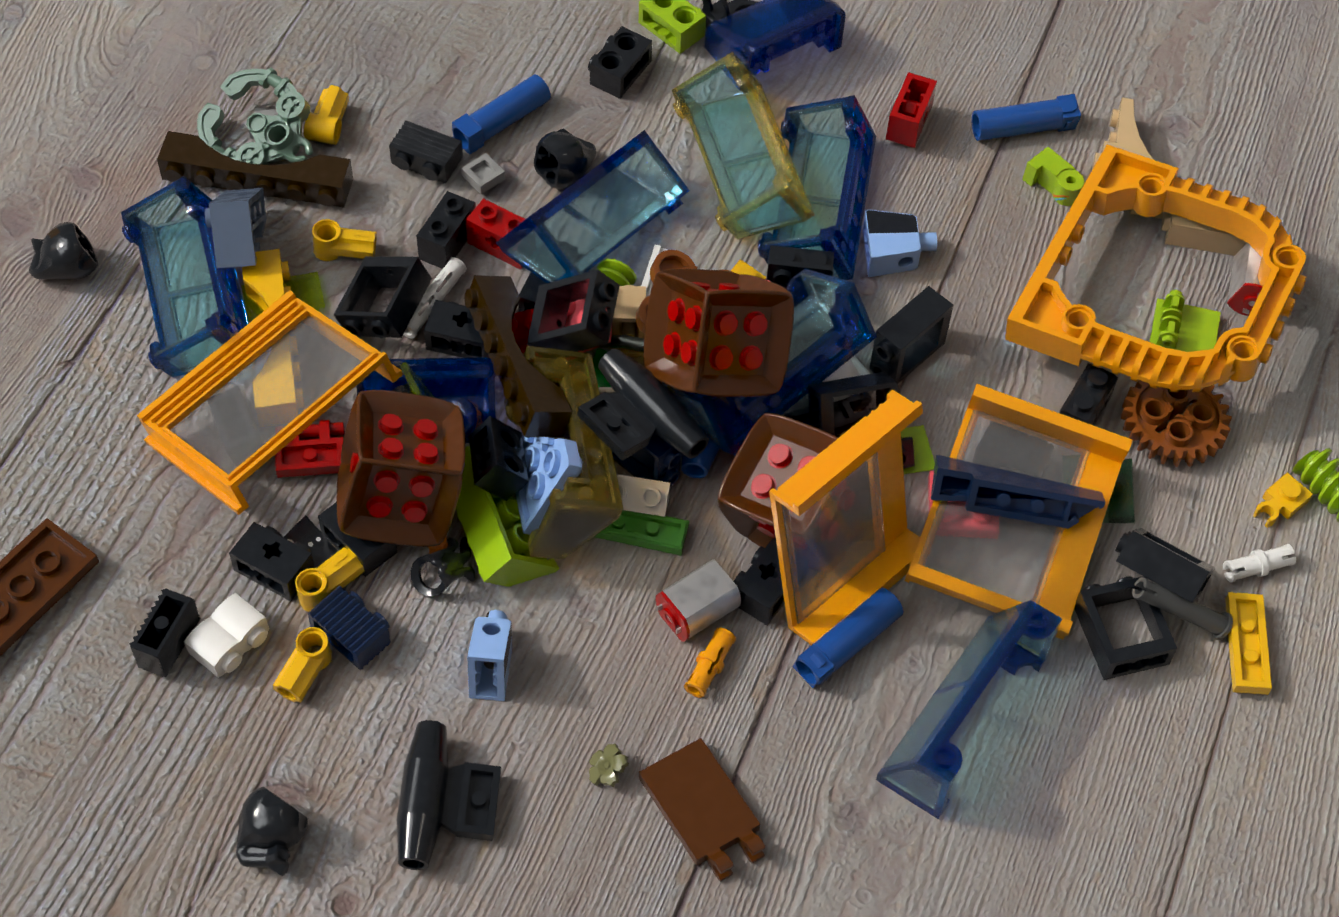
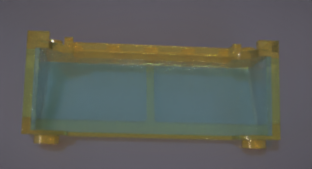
(742, 149)

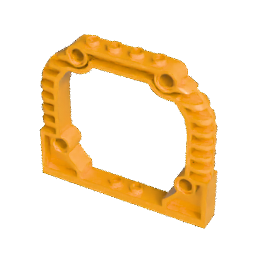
(1128, 181)

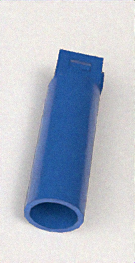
(500, 113)
(1026, 118)
(848, 637)

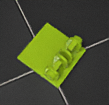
(1183, 325)

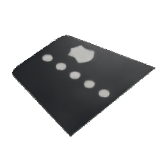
(311, 536)

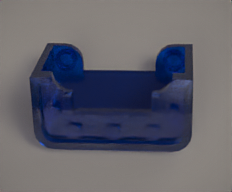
(775, 29)

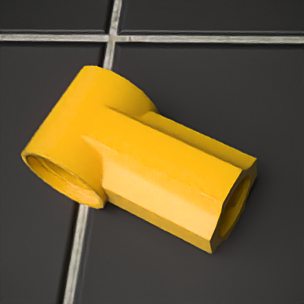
(326, 122)
(333, 241)
(334, 572)
(303, 666)

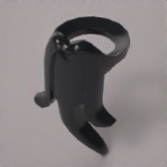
(723, 9)
(449, 567)

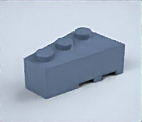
(236, 222)

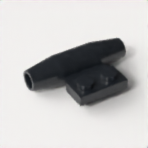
(639, 411)
(436, 796)

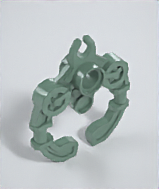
(266, 129)

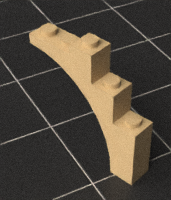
(1178, 229)

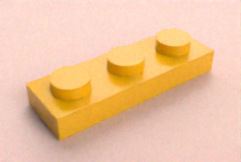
(1248, 644)

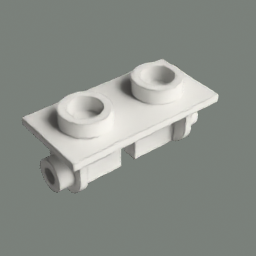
(644, 495)

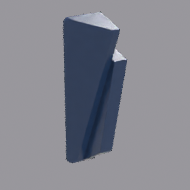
(1011, 493)

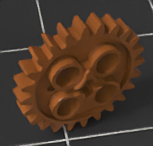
(1196, 436)

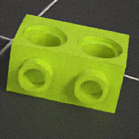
(673, 22)

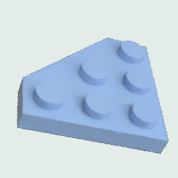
(548, 466)

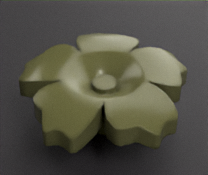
(606, 765)

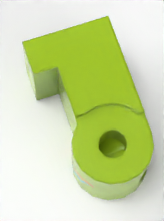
(1055, 176)

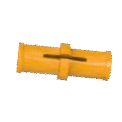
(710, 662)

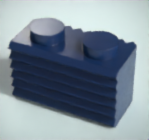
(351, 626)

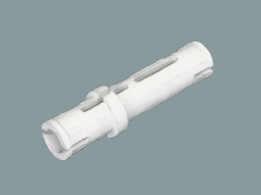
(451, 273)

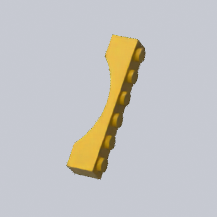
(266, 280)

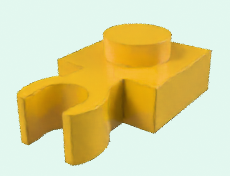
(1283, 497)

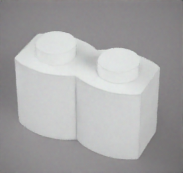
(227, 635)

